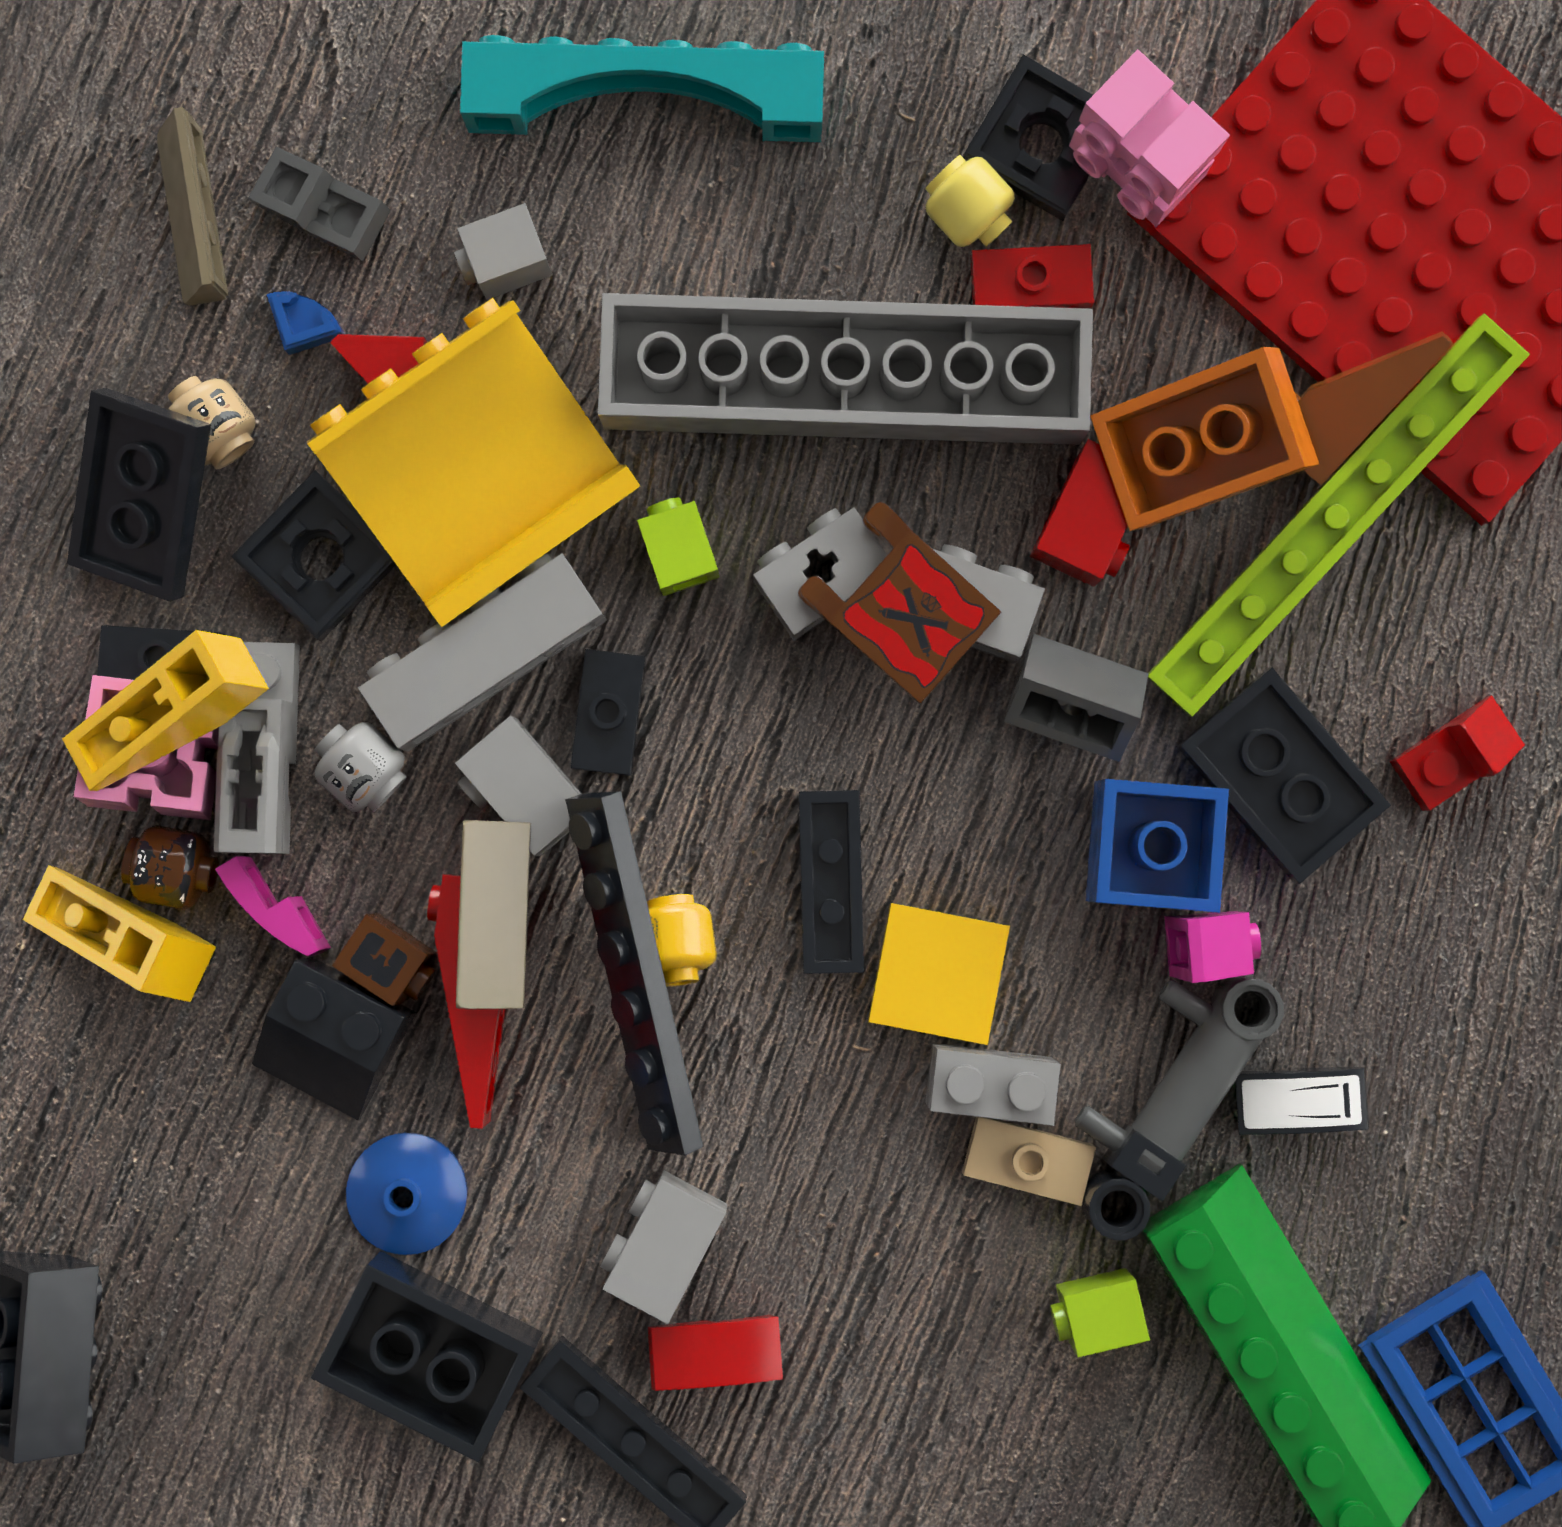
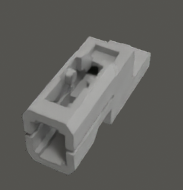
(256, 757)

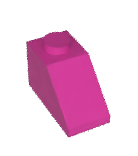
(1211, 945)

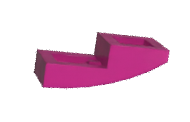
(286, 920)

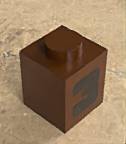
(386, 960)

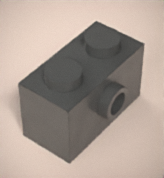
(1077, 698)

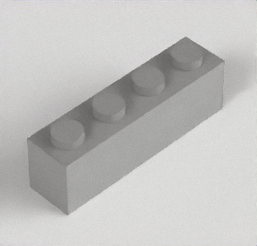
(480, 653)

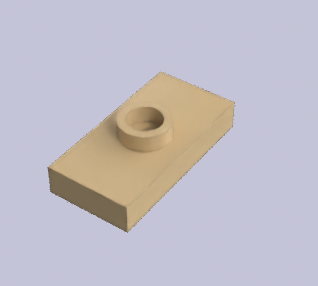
(1029, 1160)

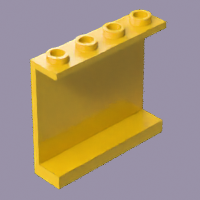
(471, 461)

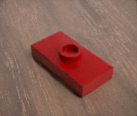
(1033, 276)

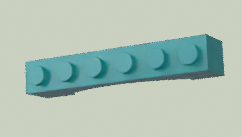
(517, 82)

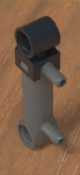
(1152, 1148)

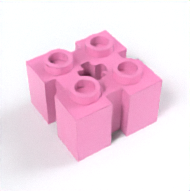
(1146, 139)
(175, 783)

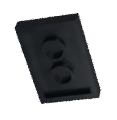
(138, 493)
(1284, 775)

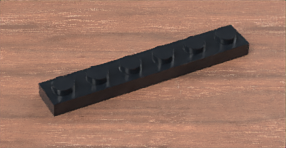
(634, 972)

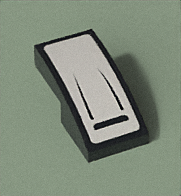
(1302, 1101)

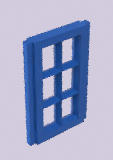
(1428, 1428)

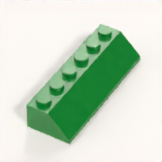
(1286, 1355)

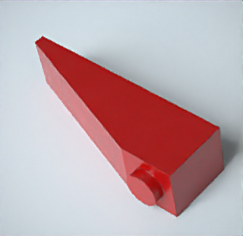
(474, 1031)

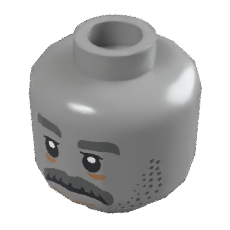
(359, 766)

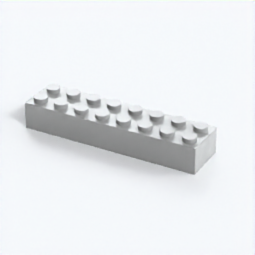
(845, 368)

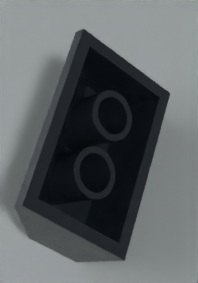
(46, 1354)

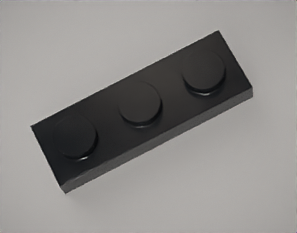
(831, 882)

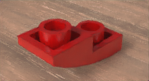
(715, 1353)

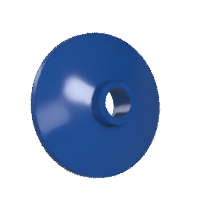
(431, 1176)

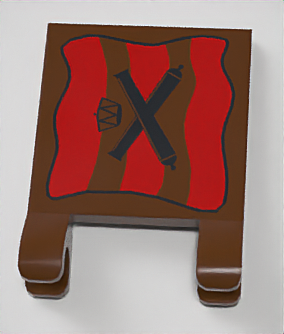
(910, 612)

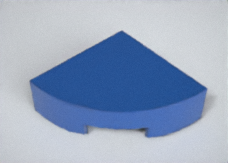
(302, 321)

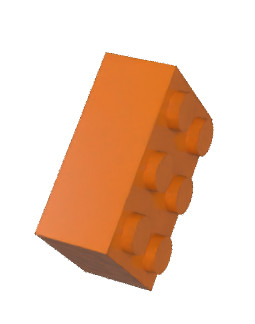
(1204, 438)

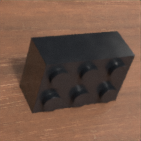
(427, 1355)

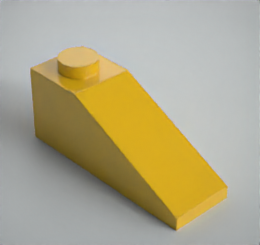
(166, 707)
(119, 936)

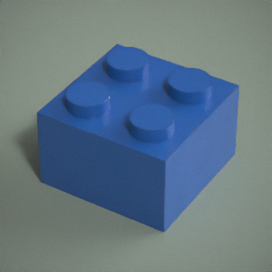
(1157, 845)

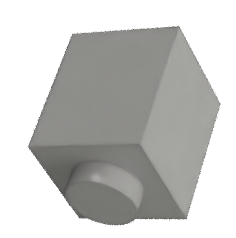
(502, 252)

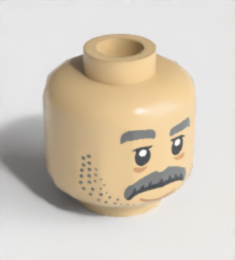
(220, 406)

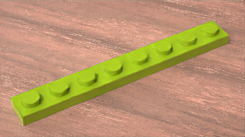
(1337, 514)

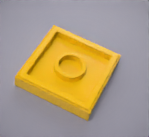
(938, 973)

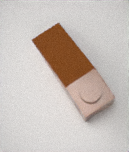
(1352, 403)

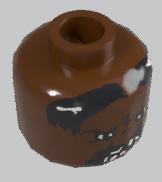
(169, 867)

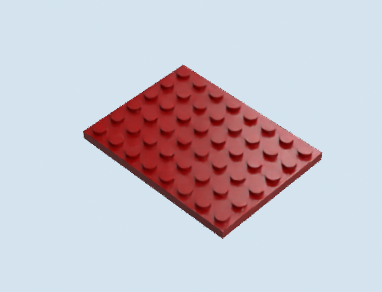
(1390, 195)

